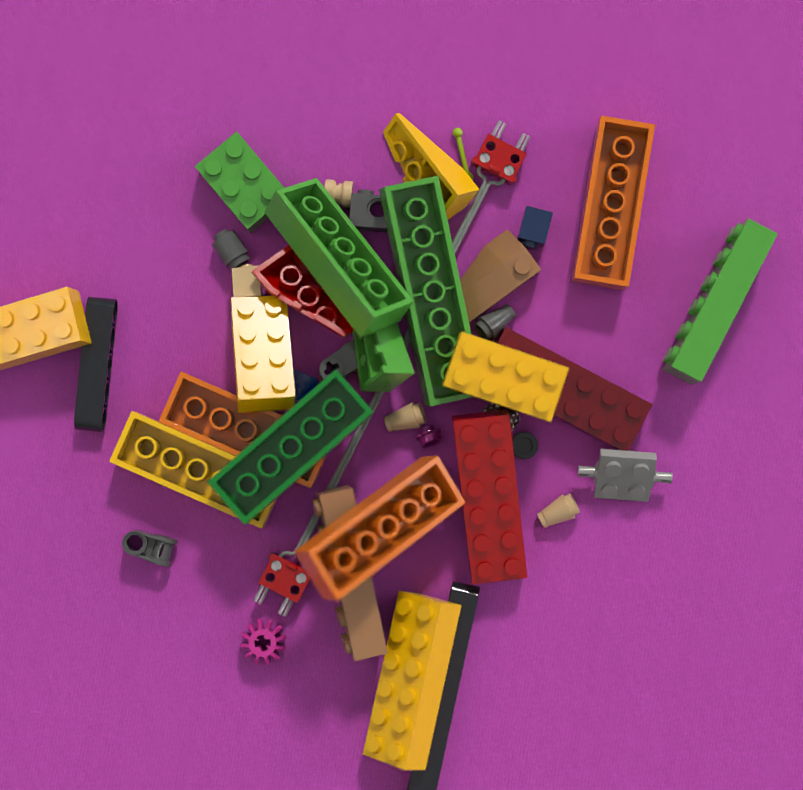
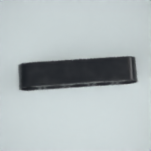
(96, 365)

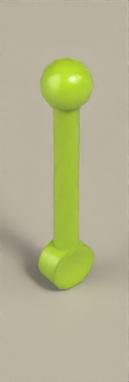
(457, 133)

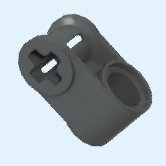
(344, 359)
(151, 547)

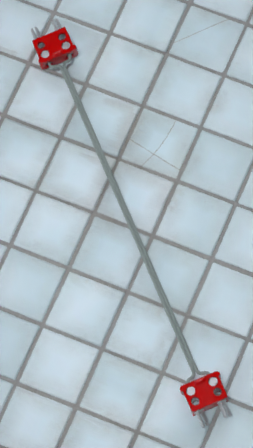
(495, 163)

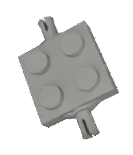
(624, 475)

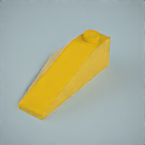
(424, 159)

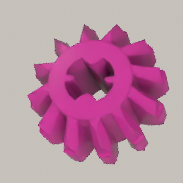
(257, 649)

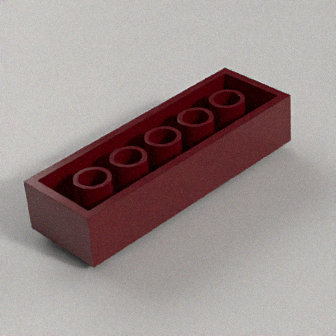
(589, 400)

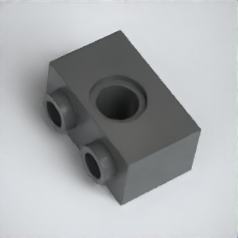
(360, 212)

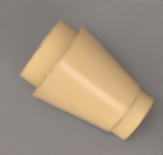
(406, 418)
(559, 511)

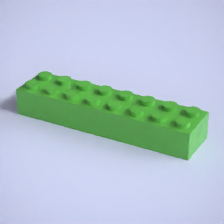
(430, 276)

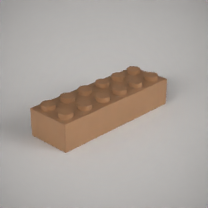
(358, 608)

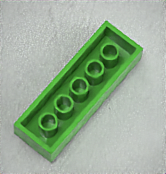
(338, 257)
(719, 302)

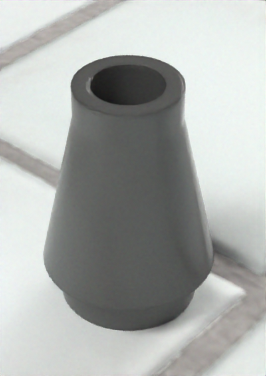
(494, 323)

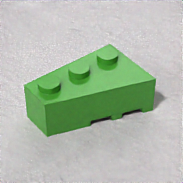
(382, 360)

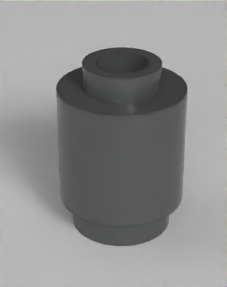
(230, 249)

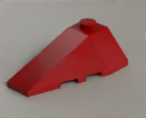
(292, 283)

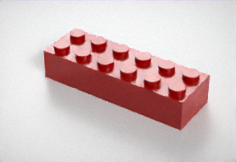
(490, 496)

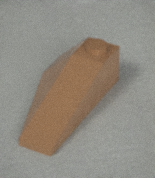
(496, 273)

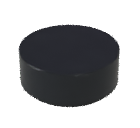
(524, 445)

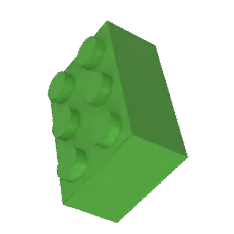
(240, 180)

